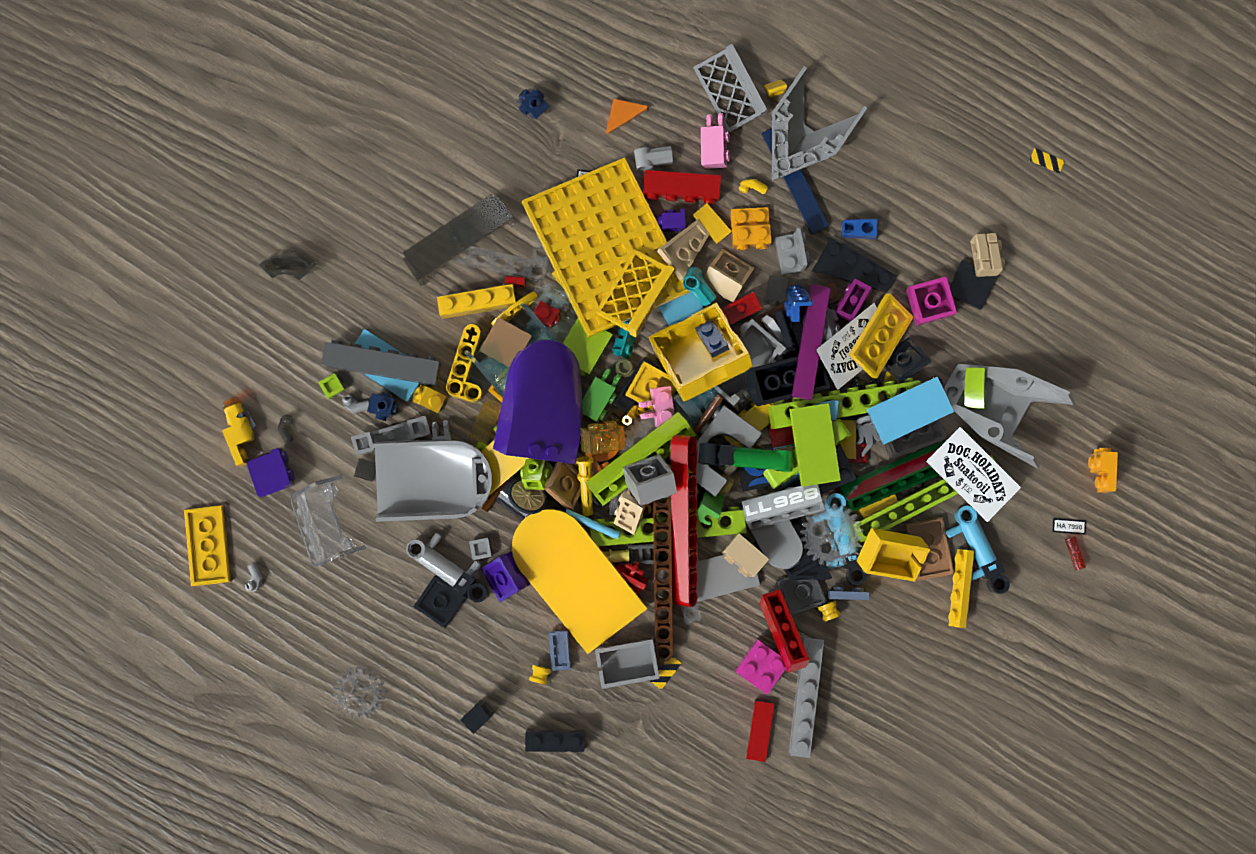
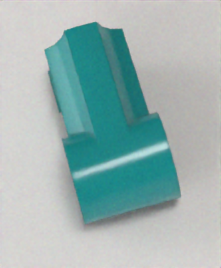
(698, 286)

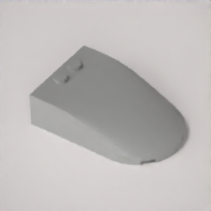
(429, 479)

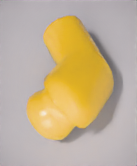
(745, 185)
(632, 414)

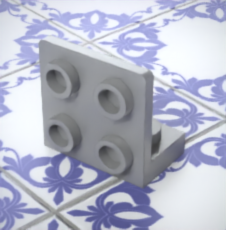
(792, 253)

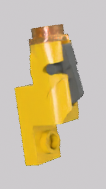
(241, 429)

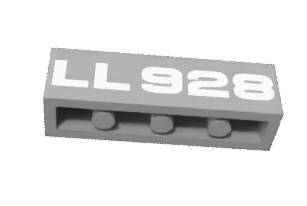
(782, 505)

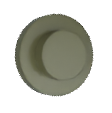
(624, 367)

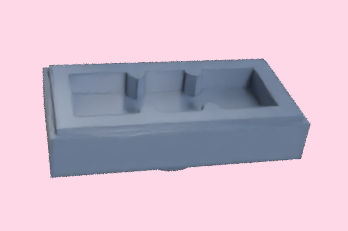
(559, 650)

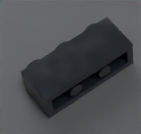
(554, 740)

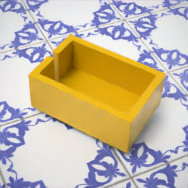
(891, 554)

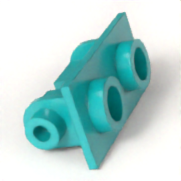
(624, 347)

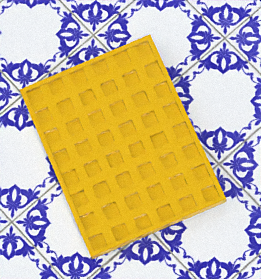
(590, 234)

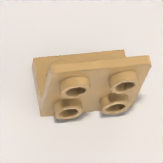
(629, 512)

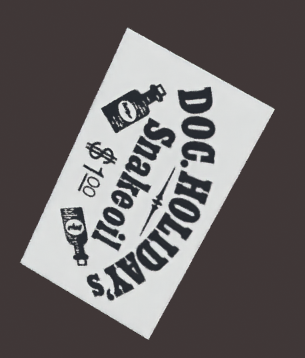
(836, 350)
(973, 474)

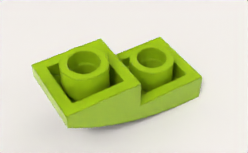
(975, 388)

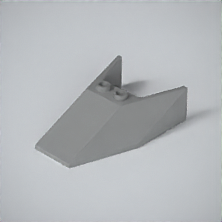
(1007, 401)

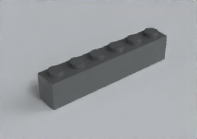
(381, 364)

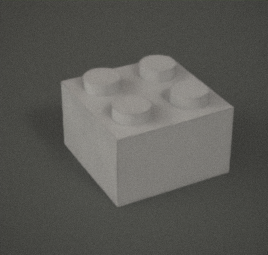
(650, 479)

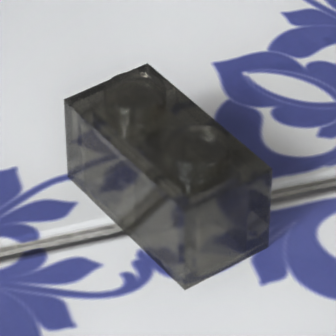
(611, 416)

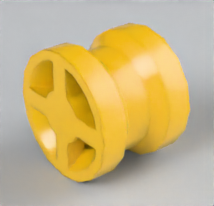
(829, 611)
(540, 674)

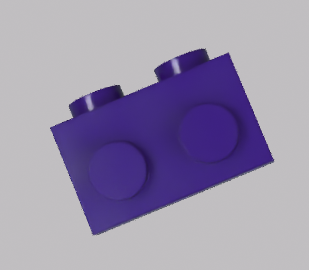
(271, 472)

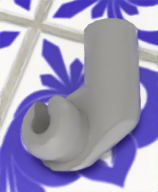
(353, 405)
(256, 578)

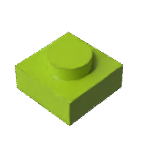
(331, 386)

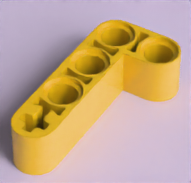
(454, 378)

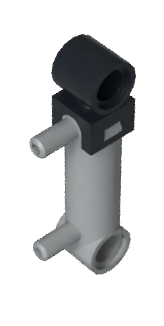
(446, 570)

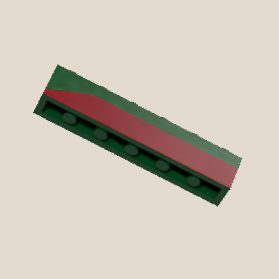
(890, 479)

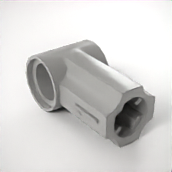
(647, 157)

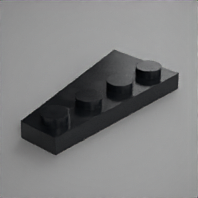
(846, 264)
(845, 470)

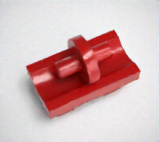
(633, 575)

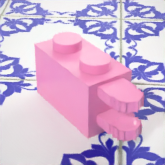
(714, 144)

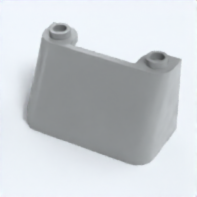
(762, 350)

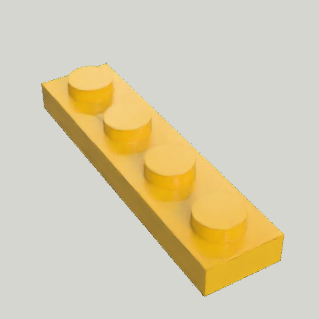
(961, 588)

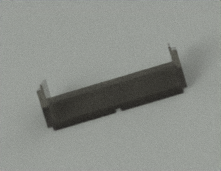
(456, 236)

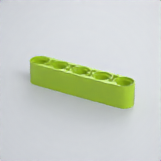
(777, 478)

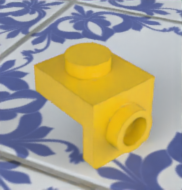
(428, 398)

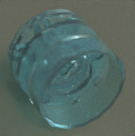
(694, 407)

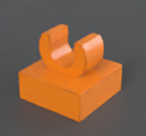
(596, 468)

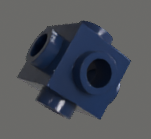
(532, 103)
(376, 403)

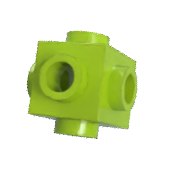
(534, 474)

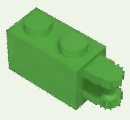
(599, 396)

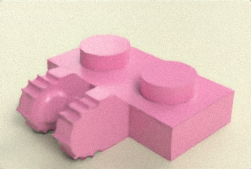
(661, 403)

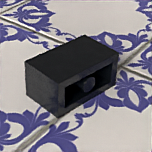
(477, 716)

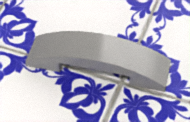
(408, 430)

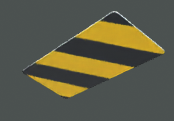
(1046, 160)
(666, 672)

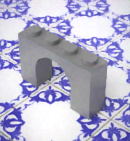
(725, 424)

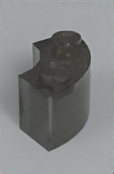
(288, 263)

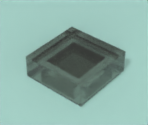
(365, 470)

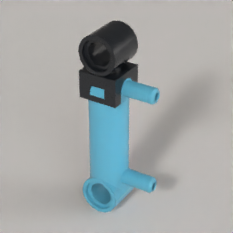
(851, 565)
(989, 565)

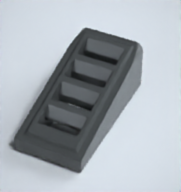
(632, 554)

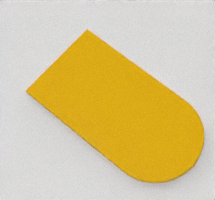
(574, 577)

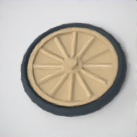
(526, 500)

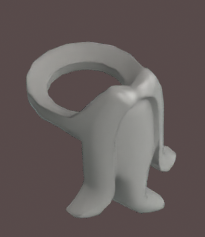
(866, 430)

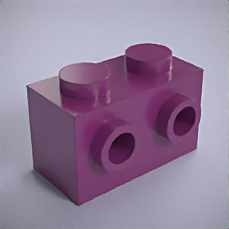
(854, 301)

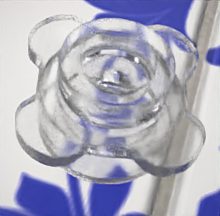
(689, 618)

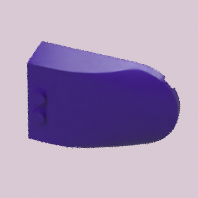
(541, 404)

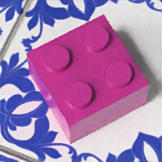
(931, 301)
(761, 666)

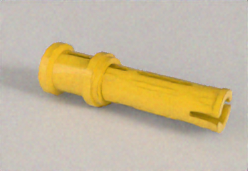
(585, 473)

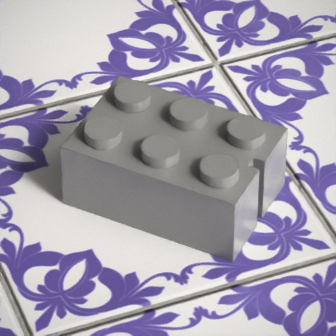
(627, 663)

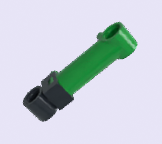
(745, 457)

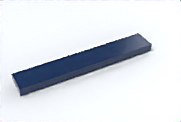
(801, 195)

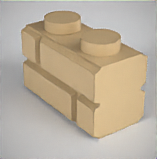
(987, 254)

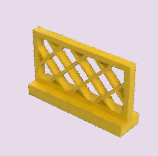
(651, 296)

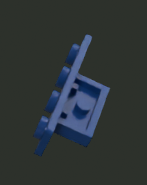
(796, 297)

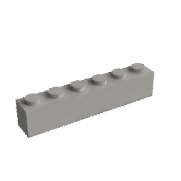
(806, 700)

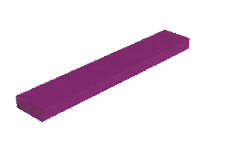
(810, 341)

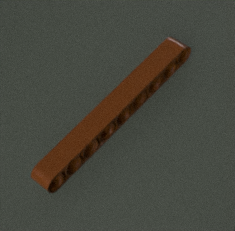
(660, 584)

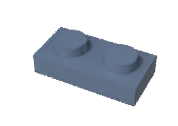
(856, 594)

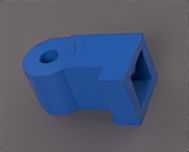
(860, 229)

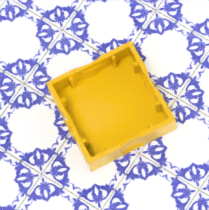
(689, 361)

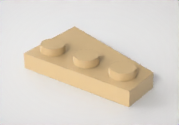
(683, 248)

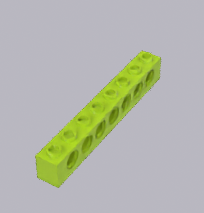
(779, 418)
(736, 526)

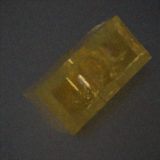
(602, 438)

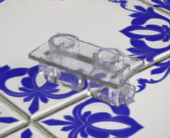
(547, 291)

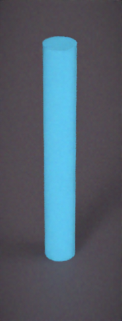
(593, 524)

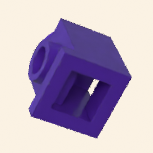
(672, 221)

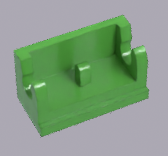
(709, 505)

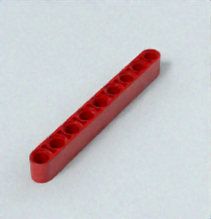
(684, 521)

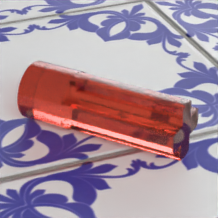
(1075, 553)

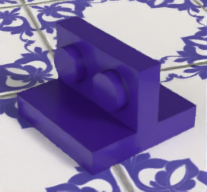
(505, 576)

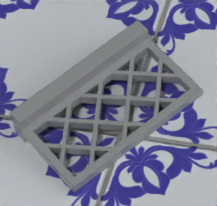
(742, 77)

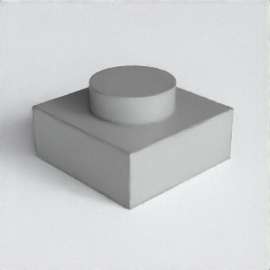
(480, 548)

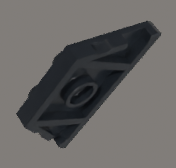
(806, 568)

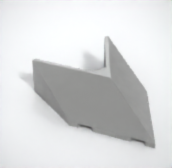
(795, 143)

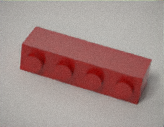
(681, 186)
(784, 631)

